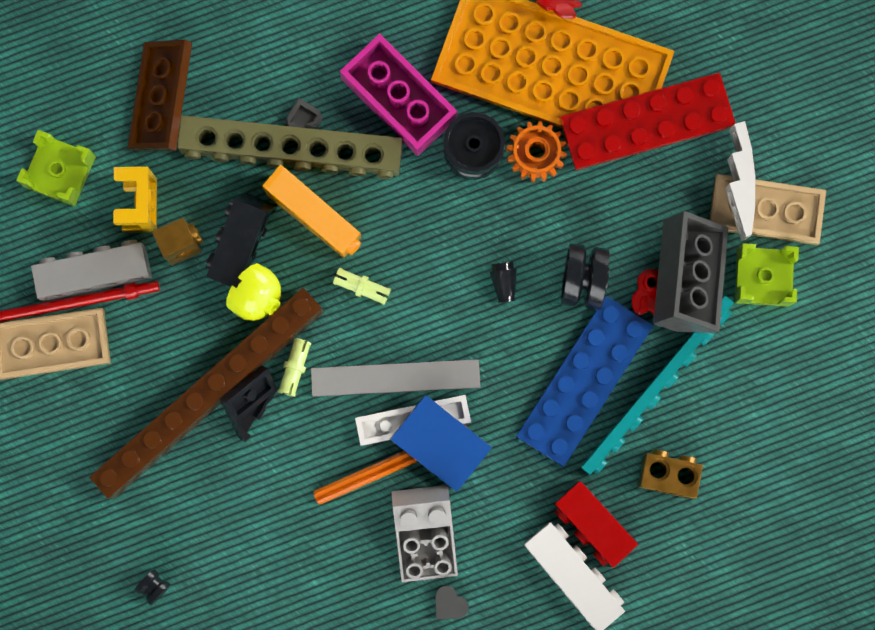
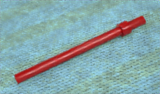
(129, 291)

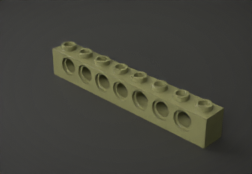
(196, 128)

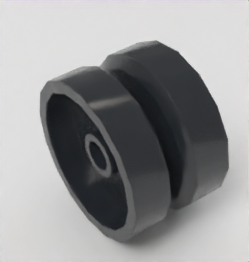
(481, 131)
(587, 277)

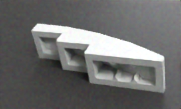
(742, 191)

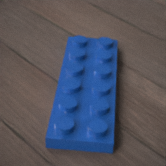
(584, 381)

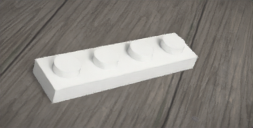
(383, 425)

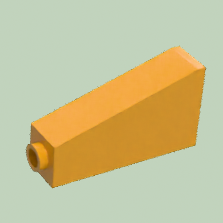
(312, 212)

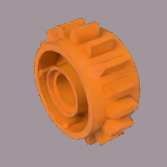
(540, 137)

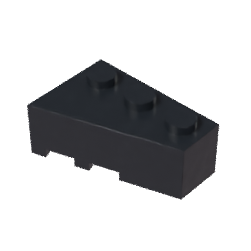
(239, 238)

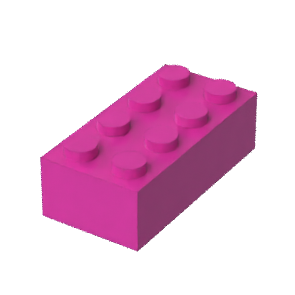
(398, 94)

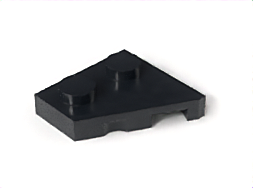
(249, 400)

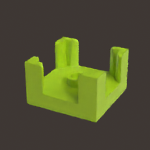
(57, 169)
(765, 275)

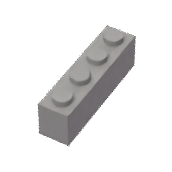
(91, 271)

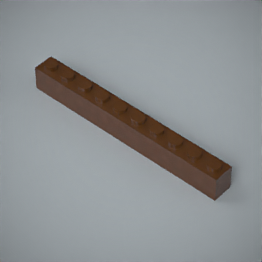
(204, 395)

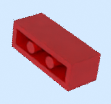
(594, 525)

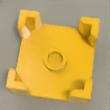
(144, 184)

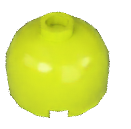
(255, 295)

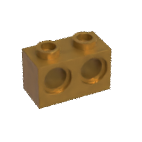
(669, 481)

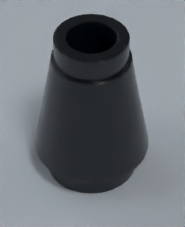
(504, 281)

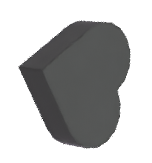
(304, 115)
(449, 604)

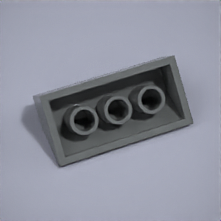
(691, 274)

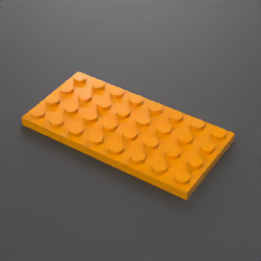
(544, 63)

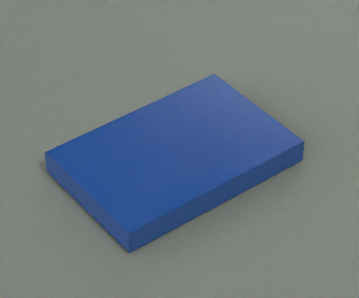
(440, 443)

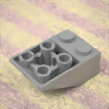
(424, 533)

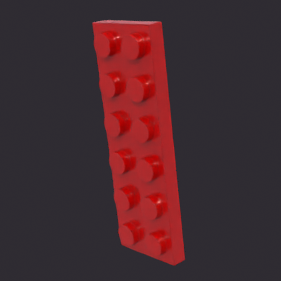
(647, 121)

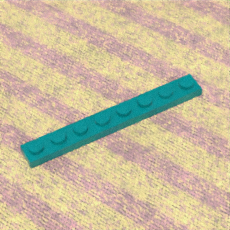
(650, 396)

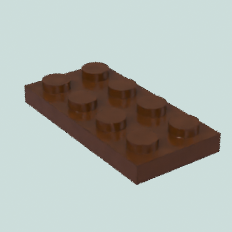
(159, 95)

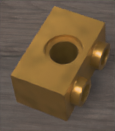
(178, 241)

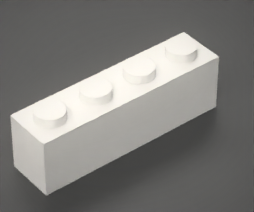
(574, 577)

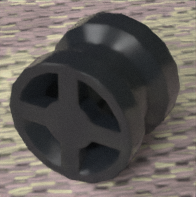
(152, 587)

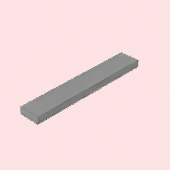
(395, 378)

